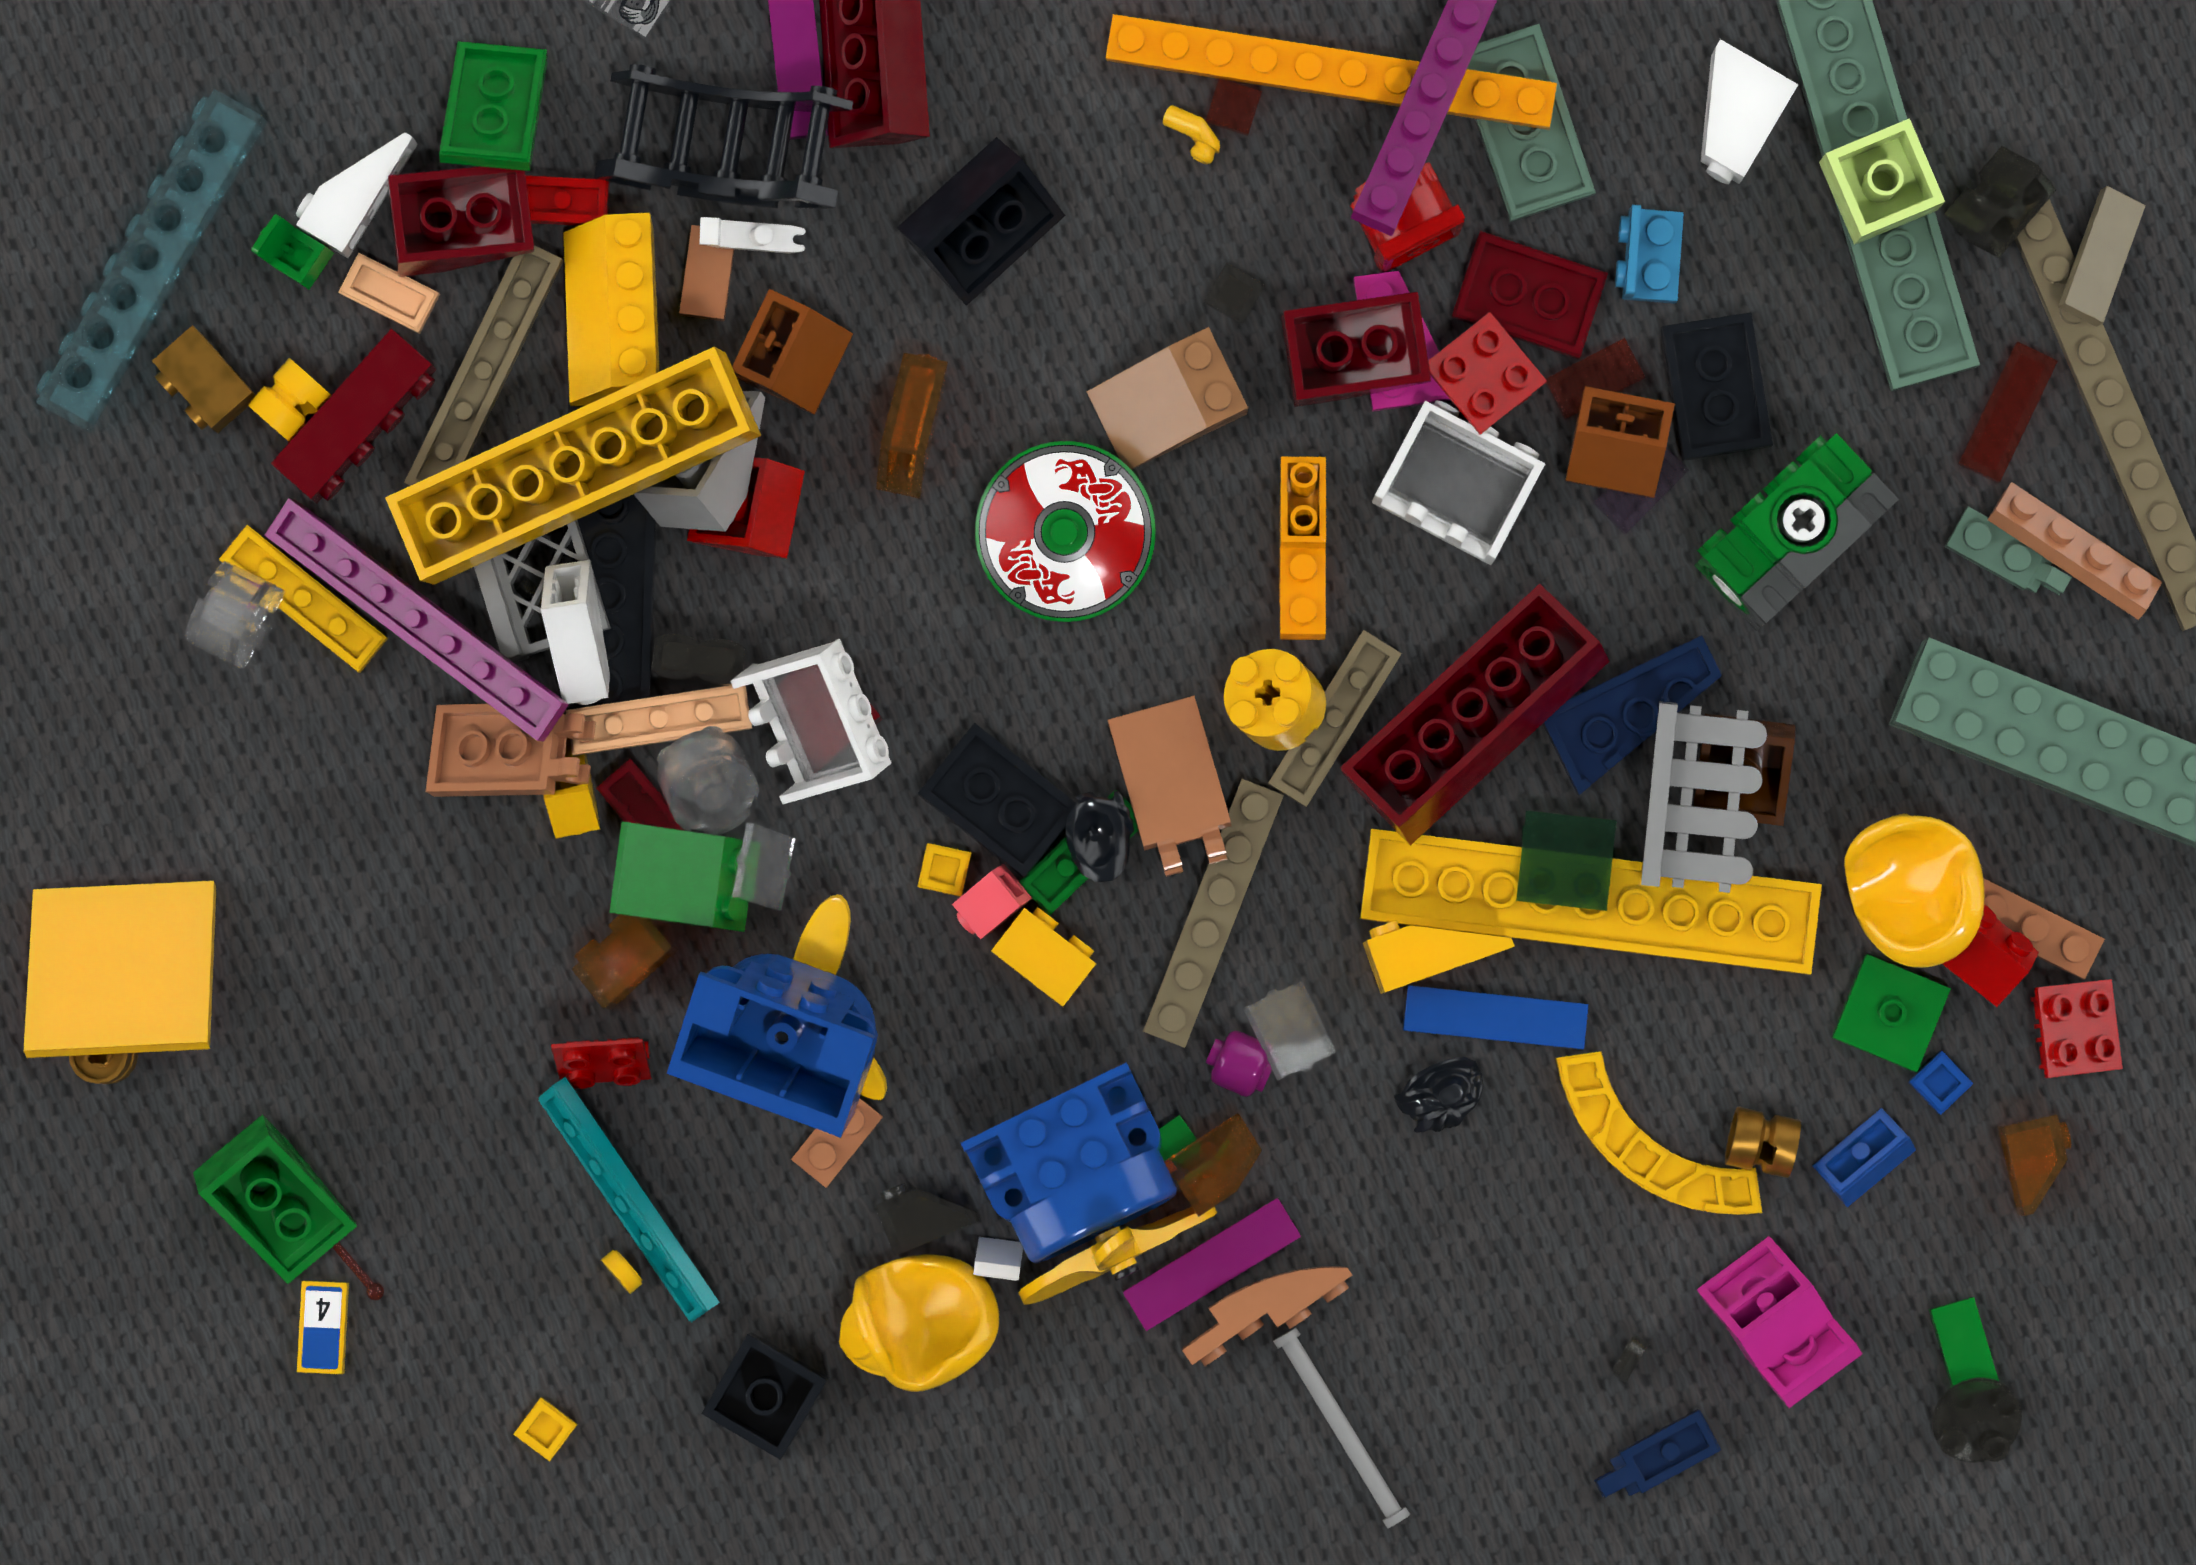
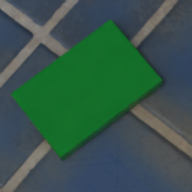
(493, 106)

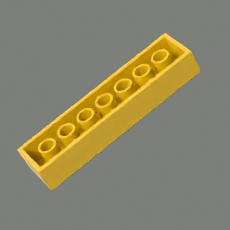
(573, 466)

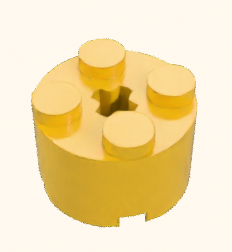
(1254, 686)

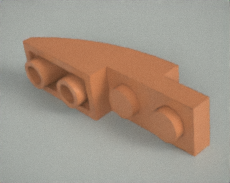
(1281, 1296)

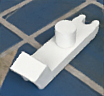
(749, 235)

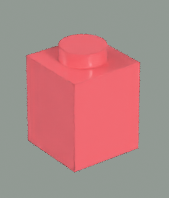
(991, 902)

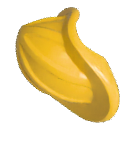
(1915, 888)
(919, 1321)

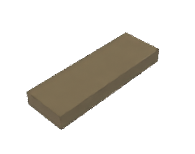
(2101, 256)

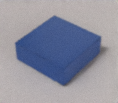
(1940, 1082)

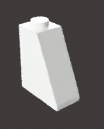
(1740, 111)
(575, 632)

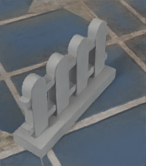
(1697, 820)

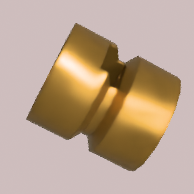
(104, 1067)
(1746, 1144)

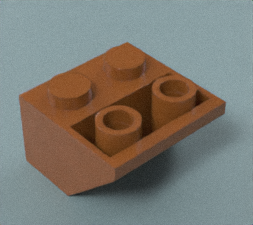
(791, 352)
(1619, 442)

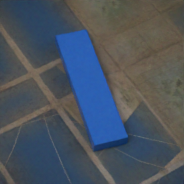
(1495, 1017)

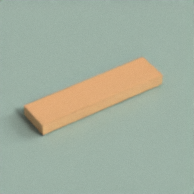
(663, 718)

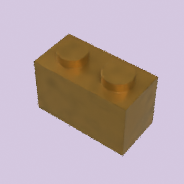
(203, 379)

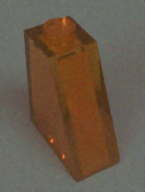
(911, 424)

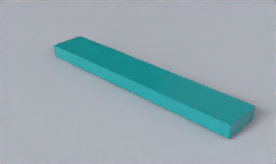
(628, 1200)

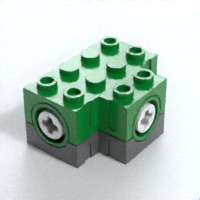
(1795, 531)

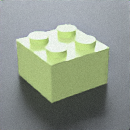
(1881, 181)

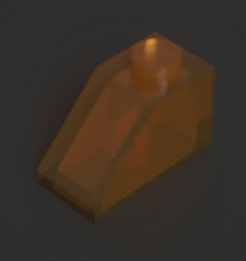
(2033, 1158)
(1214, 1164)

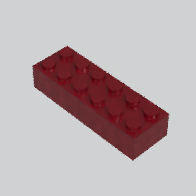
(1475, 714)

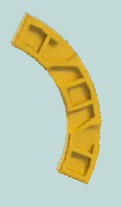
(1640, 1156)

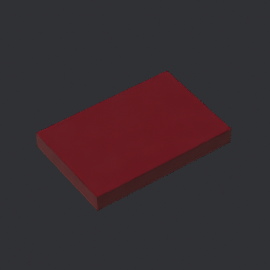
(1530, 294)

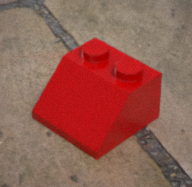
(765, 517)

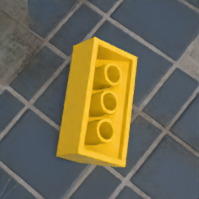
(610, 305)

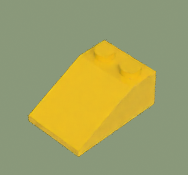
(1418, 952)

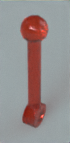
(374, 1290)

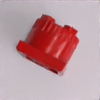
(1425, 223)

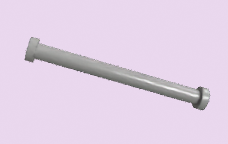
(1341, 1427)

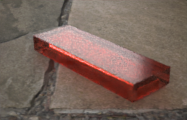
(2007, 412)

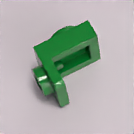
(291, 251)

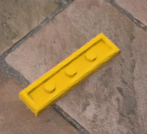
(307, 600)

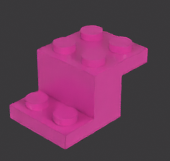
(1779, 1322)

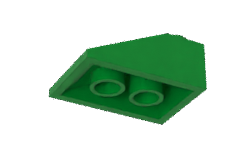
(678, 877)
(273, 1199)

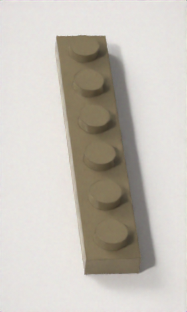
(487, 364)
(1213, 915)

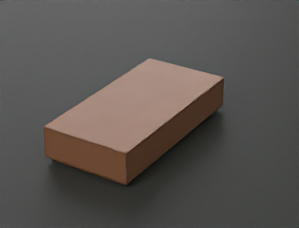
(706, 279)

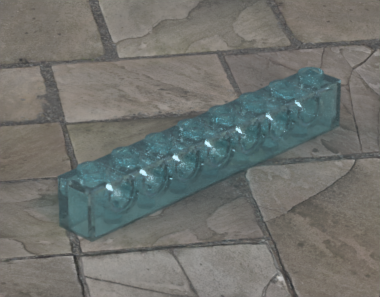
(153, 286)

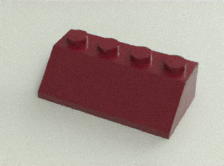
(878, 63)

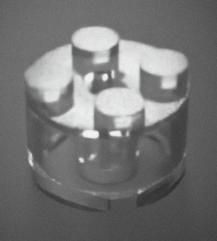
(233, 614)
(707, 781)

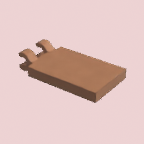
(489, 755)
(1171, 780)

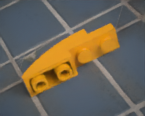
(1302, 548)

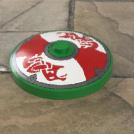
(1065, 531)

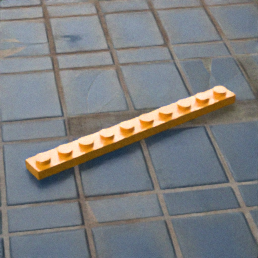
(1319, 70)

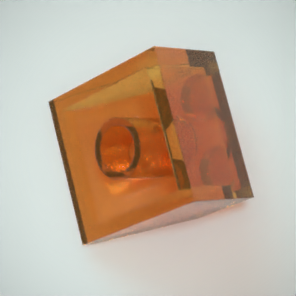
(622, 959)

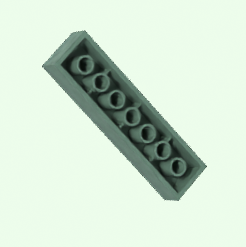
(2050, 739)

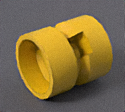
(289, 400)

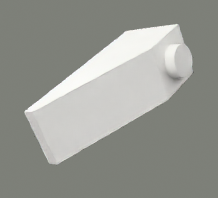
(349, 201)

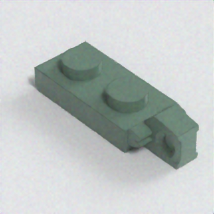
(2003, 555)

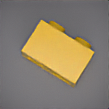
(1044, 955)

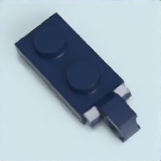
(1660, 1456)

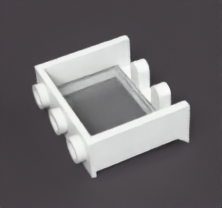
(1459, 481)
(817, 719)

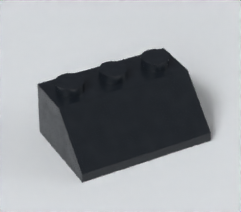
(981, 220)

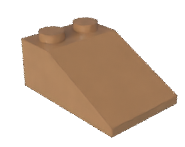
(1168, 399)

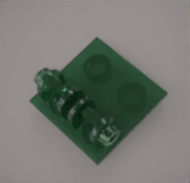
(1566, 860)

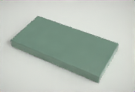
(1530, 164)

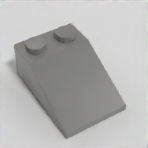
(709, 492)

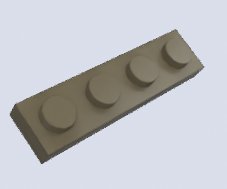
(1346, 703)

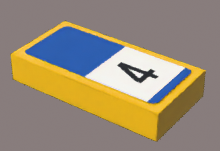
(322, 1327)

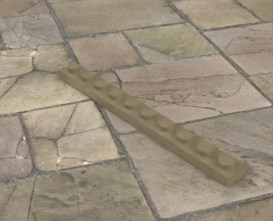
(2115, 417)

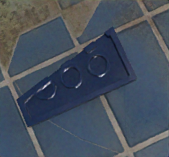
(1618, 715)

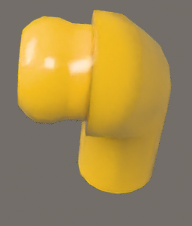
(1197, 129)

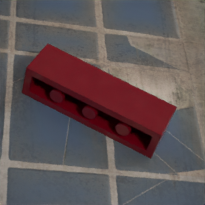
(354, 417)

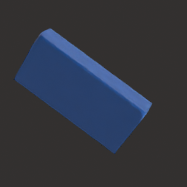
(1864, 1157)

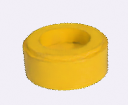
(622, 1271)

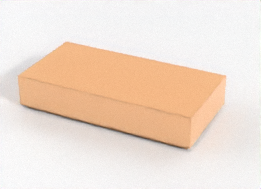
(388, 294)

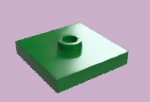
(1891, 1013)

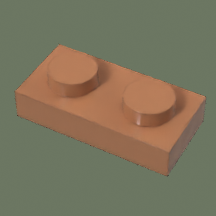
(826, 1154)

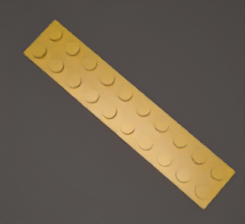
(1476, 885)

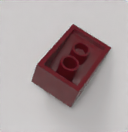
(458, 218)
(1355, 348)

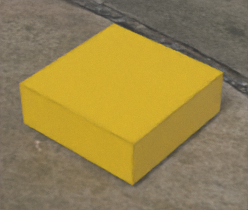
(944, 869)
(545, 1429)

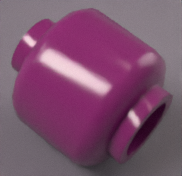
(1239, 1064)

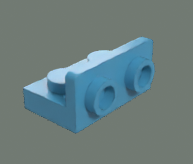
(1651, 255)

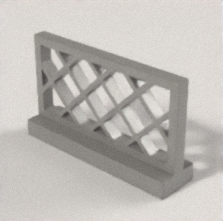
(503, 602)

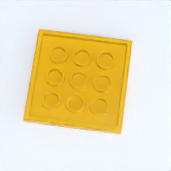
(120, 969)

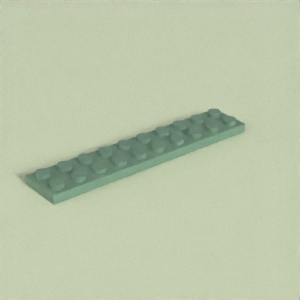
(1906, 269)

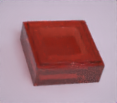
(1233, 107)

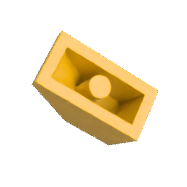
(572, 806)

